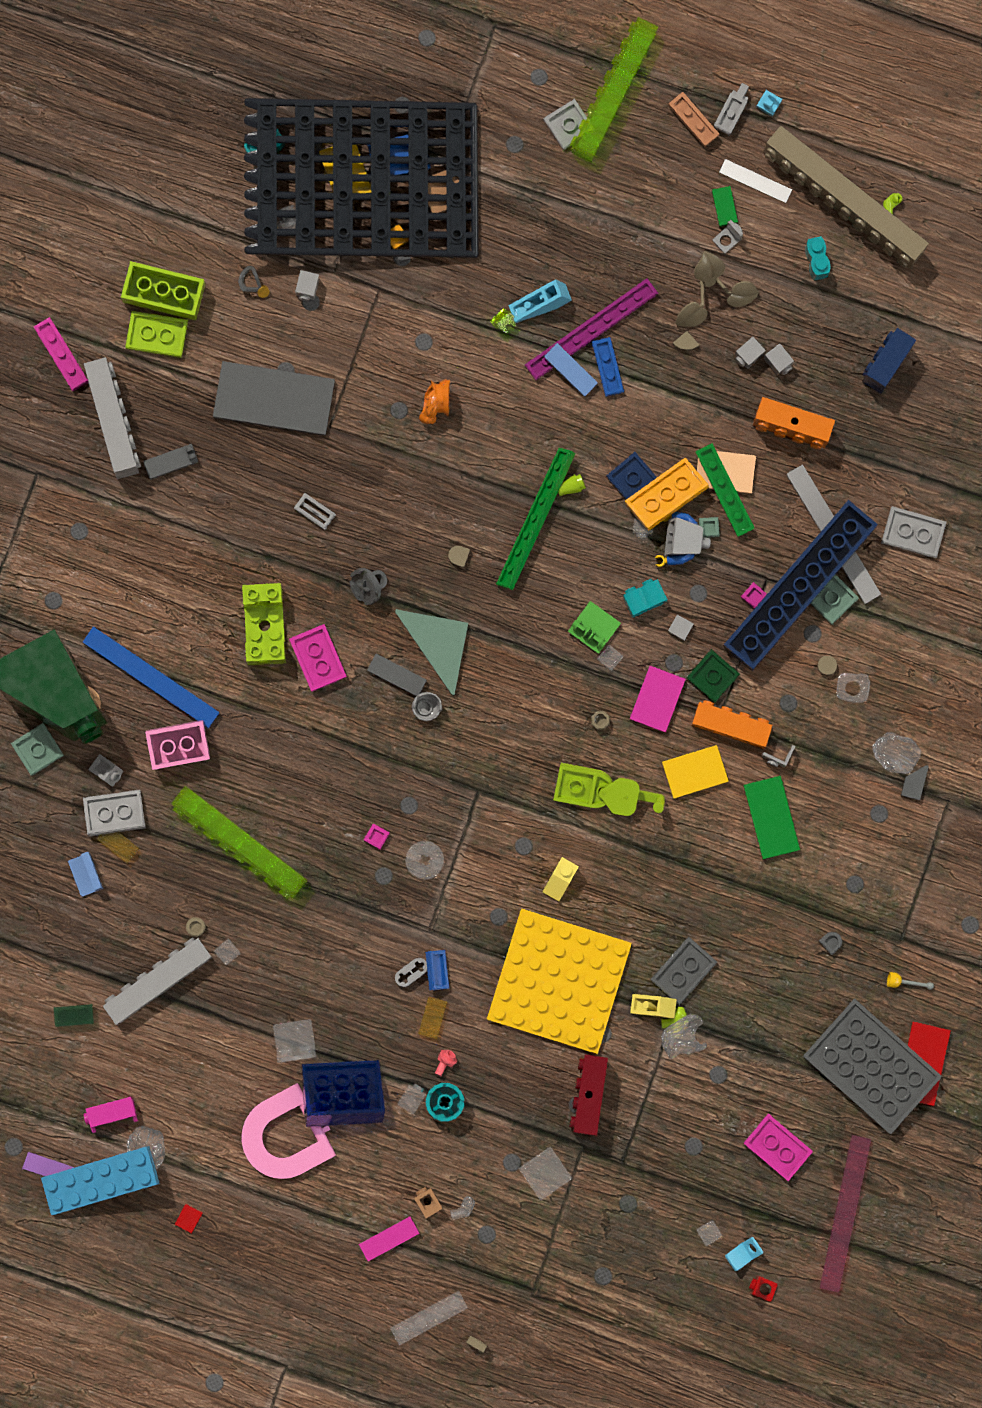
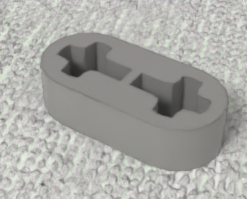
(414, 976)

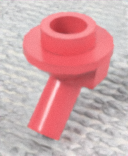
(446, 1058)

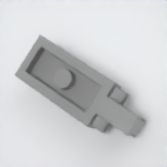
(732, 110)

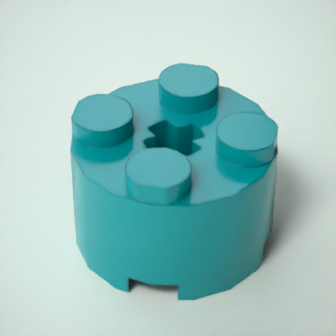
(434, 1099)

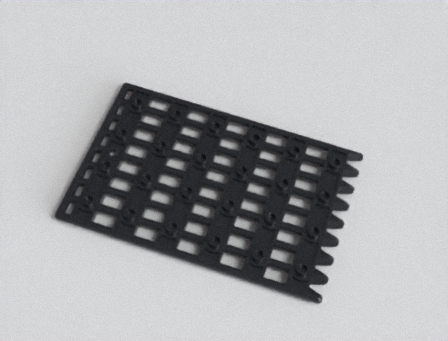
(266, 178)

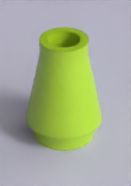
(572, 485)

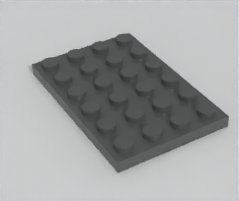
(872, 1066)

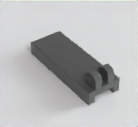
(170, 461)

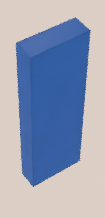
(607, 367)

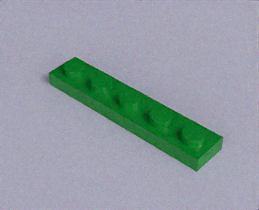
(725, 490)

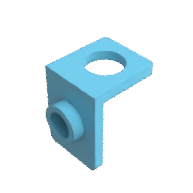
(743, 1254)

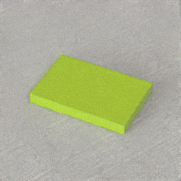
(156, 334)

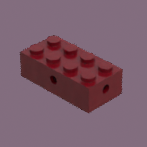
(592, 1080)

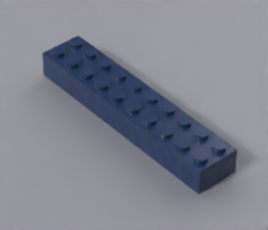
(800, 585)

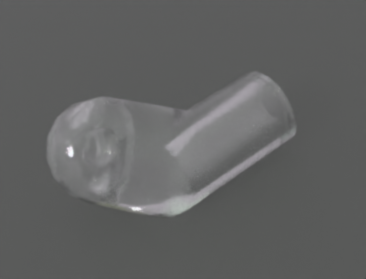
(465, 1209)

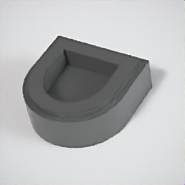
(831, 942)

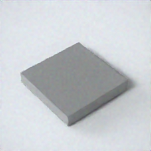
(565, 123)

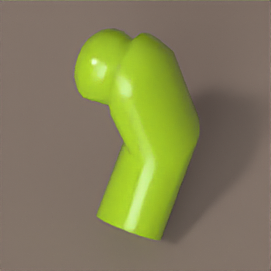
(892, 201)
(679, 1013)

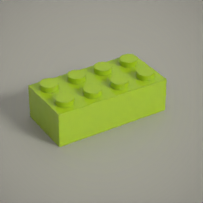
(163, 290)

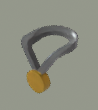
(262, 291)

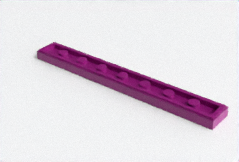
(595, 326)

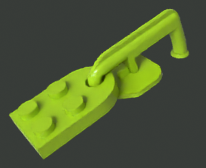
(582, 784)

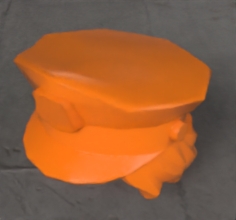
(435, 401)

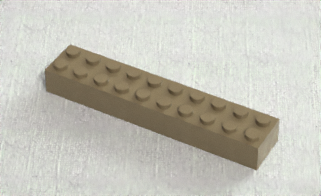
(845, 198)

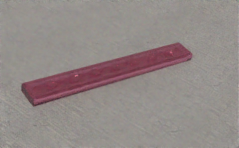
(845, 1213)

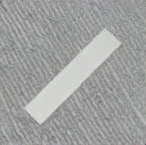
(755, 180)

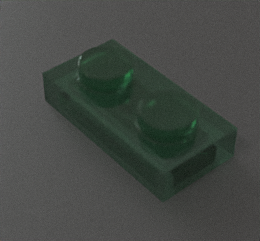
(73, 1015)

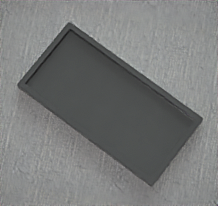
(274, 398)

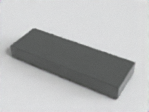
(396, 675)

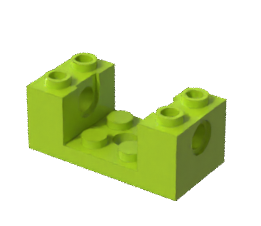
(261, 604)

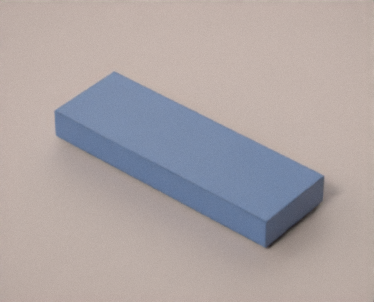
(570, 369)

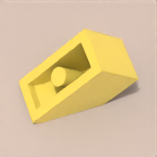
(560, 879)
(653, 1006)

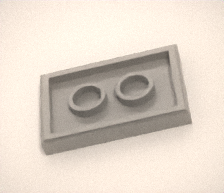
(913, 532)
(114, 813)

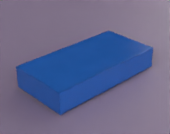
(437, 970)

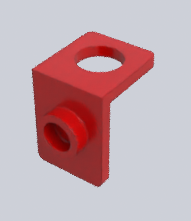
(755, 1288)

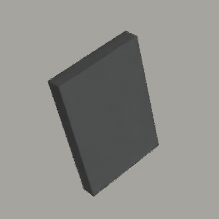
(683, 970)

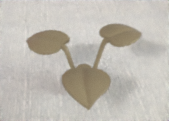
(707, 272)

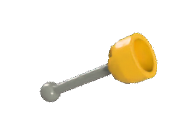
(895, 980)

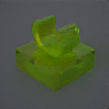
(502, 319)

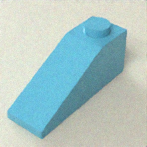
(541, 301)

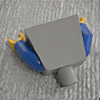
(683, 539)

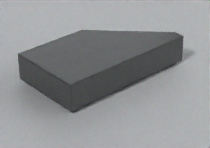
(914, 784)

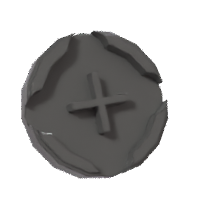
(366, 586)

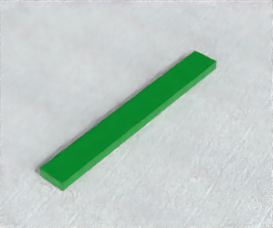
(535, 518)

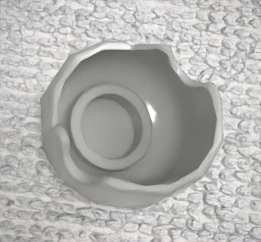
(426, 706)

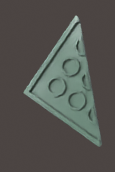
(439, 641)

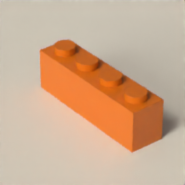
(732, 725)

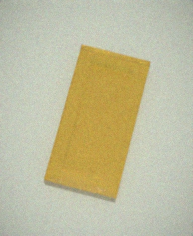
(119, 845)
(432, 1017)

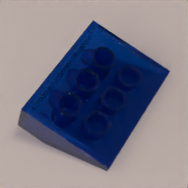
(342, 1093)

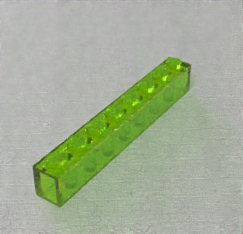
(614, 89)
(239, 842)

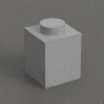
(307, 285)
(749, 353)
(779, 360)

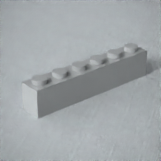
(157, 981)

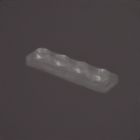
(429, 1317)

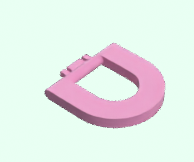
(253, 1138)

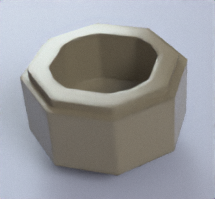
(600, 720)

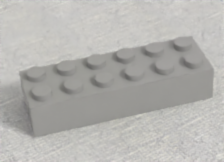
(110, 413)

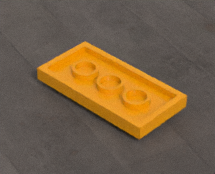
(666, 494)

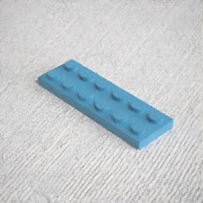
(100, 1180)

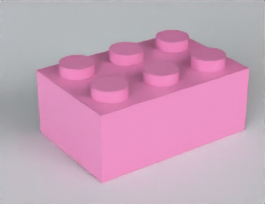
(177, 744)

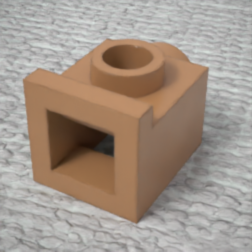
(427, 1210)

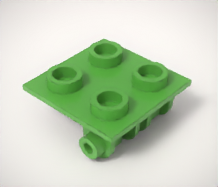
(594, 627)

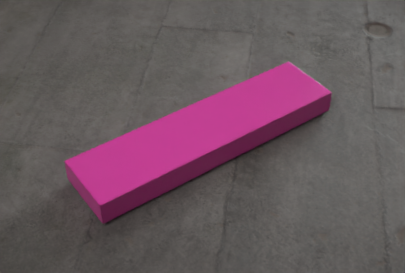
(61, 354)

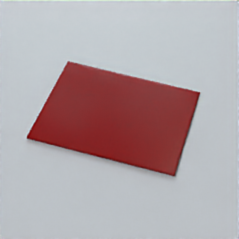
(188, 1218)

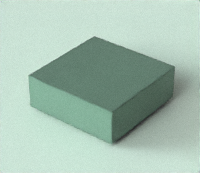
(710, 526)

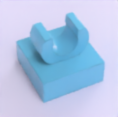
(769, 103)

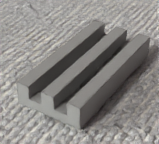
(327, 520)

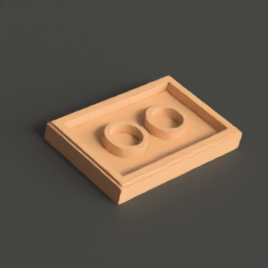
(739, 468)

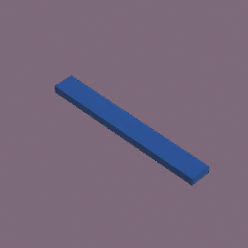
(150, 677)

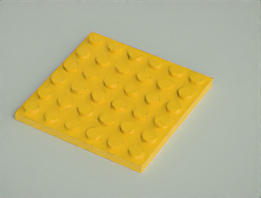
(559, 981)

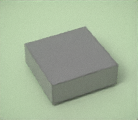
(680, 627)

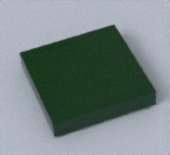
(712, 676)

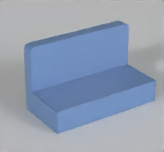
(85, 874)

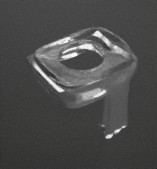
(861, 679)

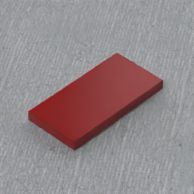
(931, 1046)

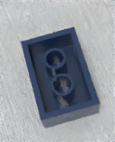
(887, 360)

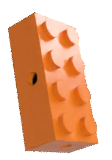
(793, 423)

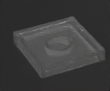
(545, 1173)

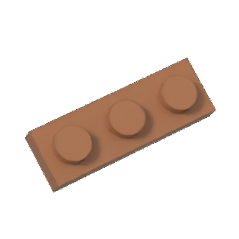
(693, 119)

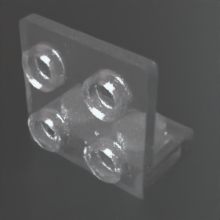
(294, 1041)

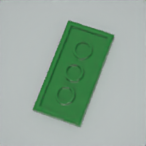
(771, 817)

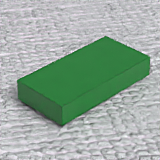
(724, 205)

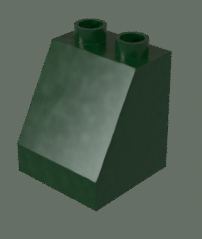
(51, 688)

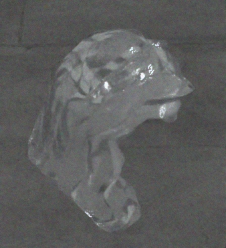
(896, 753)
(681, 1037)
(146, 1136)

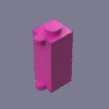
(110, 1113)

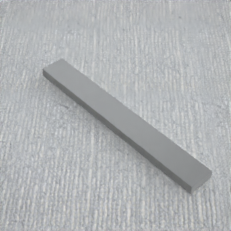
(822, 516)

